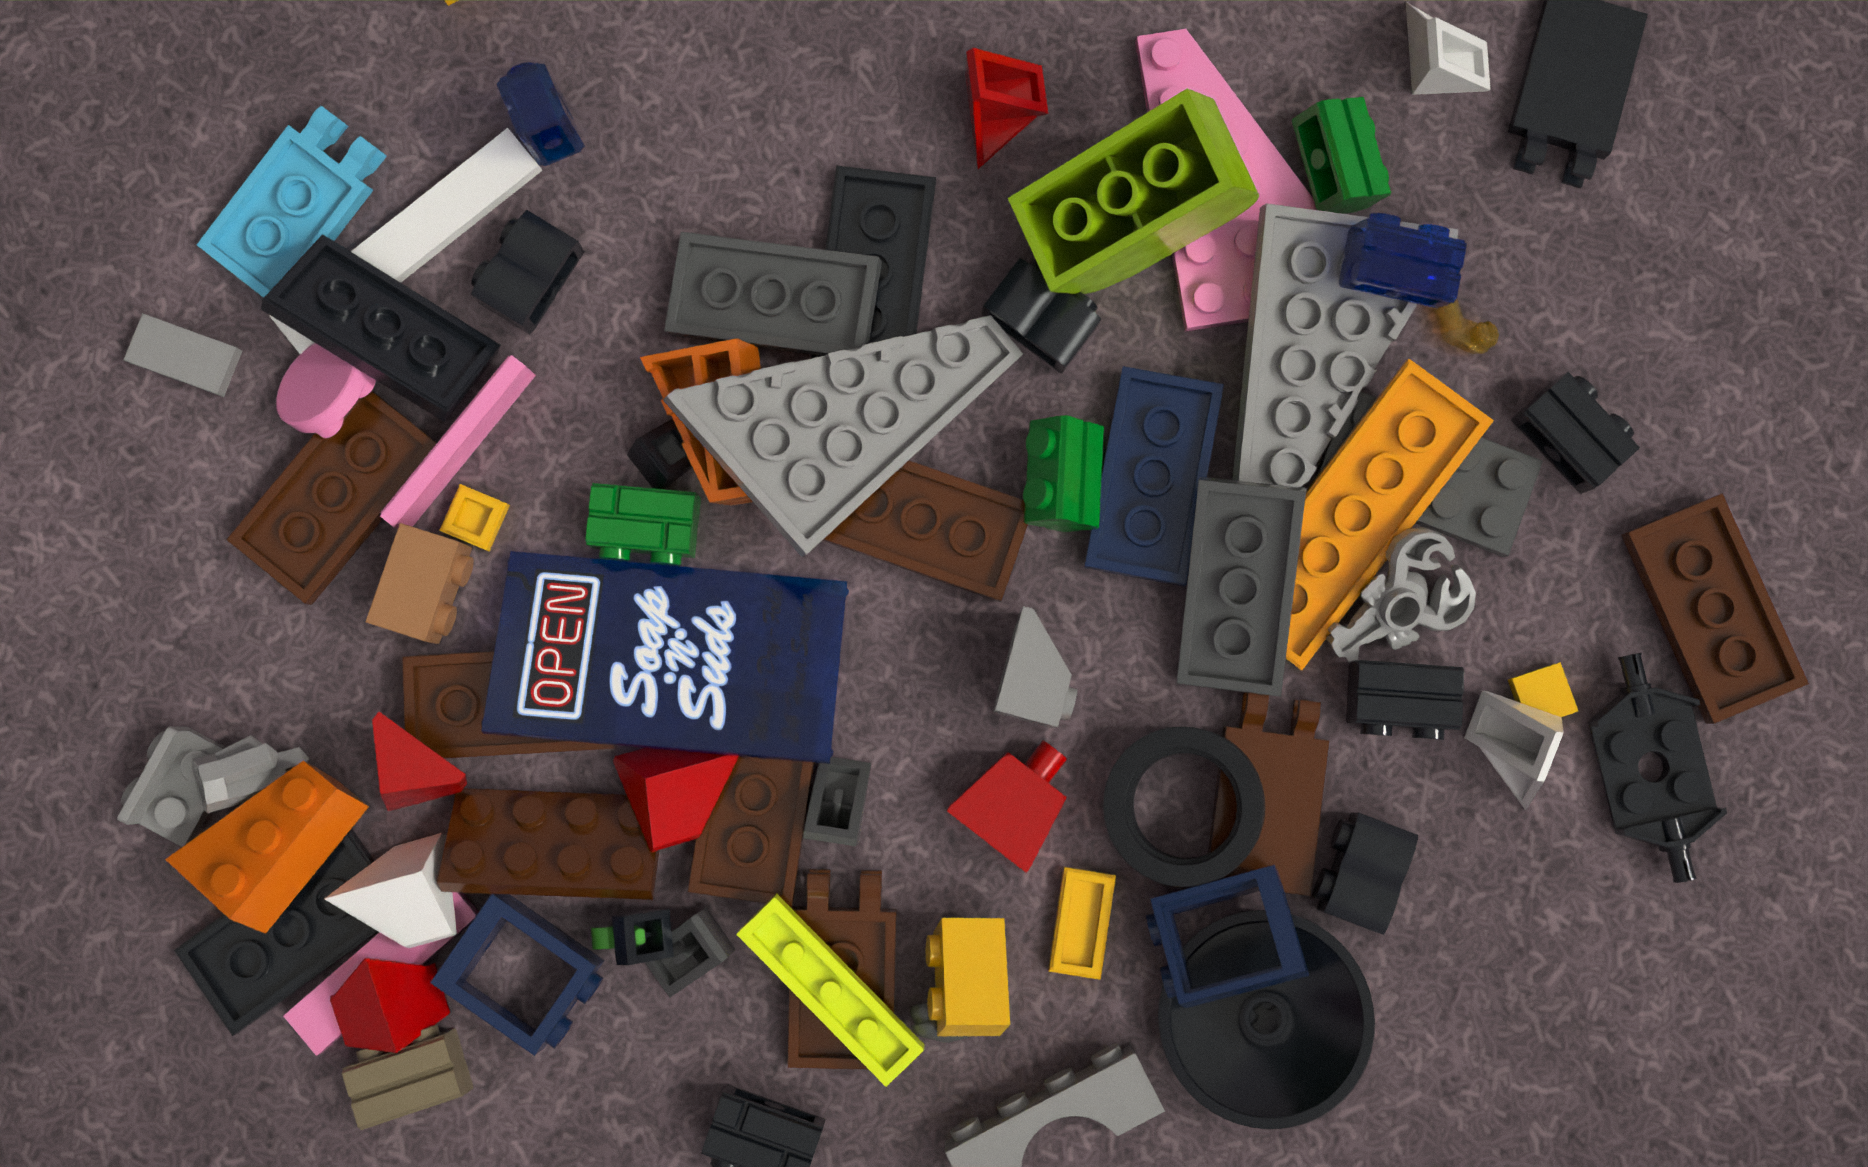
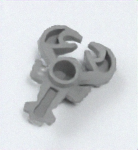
(1400, 600)

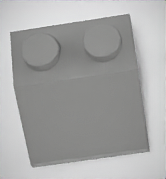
(1034, 676)

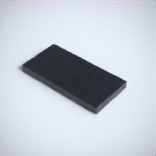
(888, 219)
(381, 327)
(254, 971)

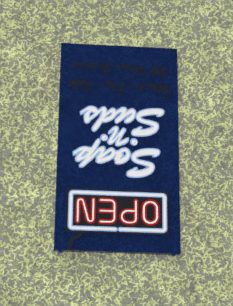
(667, 657)

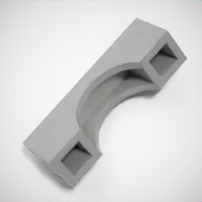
(1108, 1091)

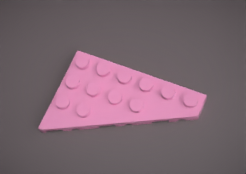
(1218, 268)

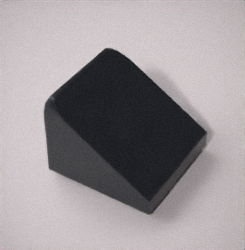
(660, 455)

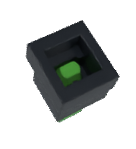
(637, 936)

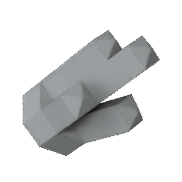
(240, 772)

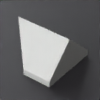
(1444, 56)
(1516, 742)
(402, 894)

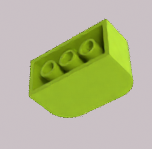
(1135, 196)

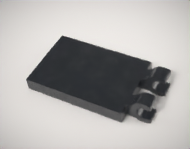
(1575, 84)

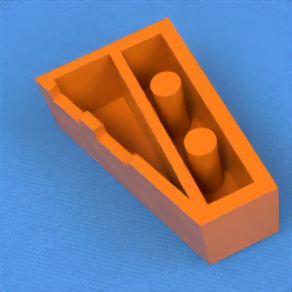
(695, 367)
(270, 845)

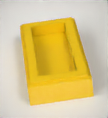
(1082, 923)

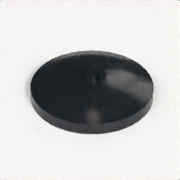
(1275, 1050)

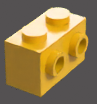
(969, 977)

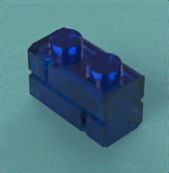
(540, 113)
(1403, 261)

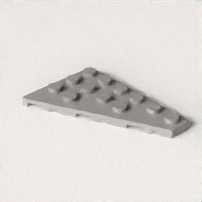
(1305, 344)
(835, 427)

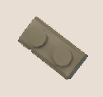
(407, 1081)

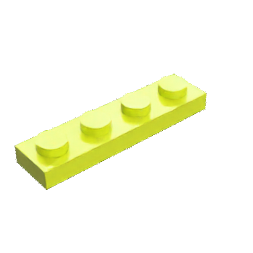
(831, 990)

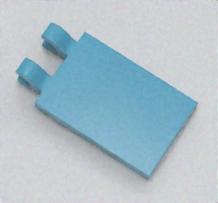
(291, 202)

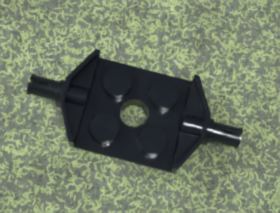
(1678, 803)

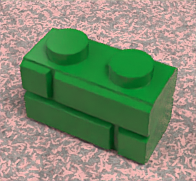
(1341, 155)
(1063, 474)
(643, 522)

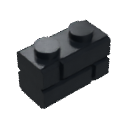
(1576, 432)
(1405, 696)
(760, 1132)

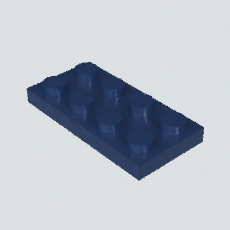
(1152, 474)

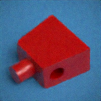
(1014, 804)

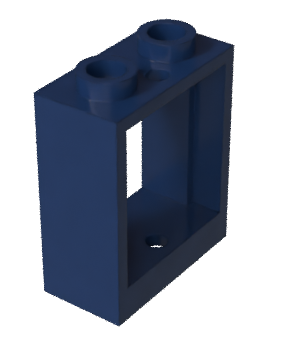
(1164, 931)
(477, 939)

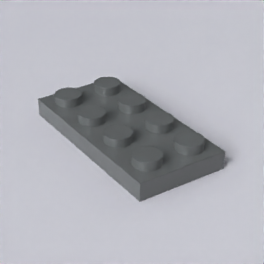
(772, 294)
(1481, 498)
(1240, 585)

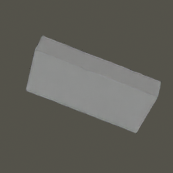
(183, 355)

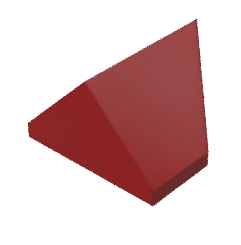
(1002, 99)
(409, 769)
(672, 791)
(388, 1004)

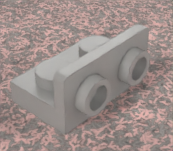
(166, 791)

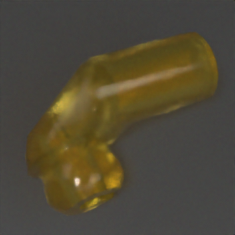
(1464, 333)

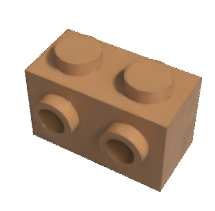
(420, 584)

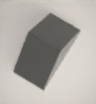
(838, 802)
(697, 949)

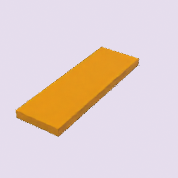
(1372, 493)

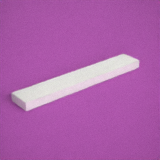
(443, 213)

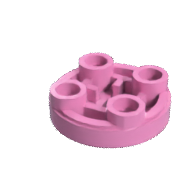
(320, 391)

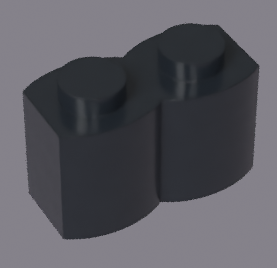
(526, 271)
(1041, 320)
(1365, 871)

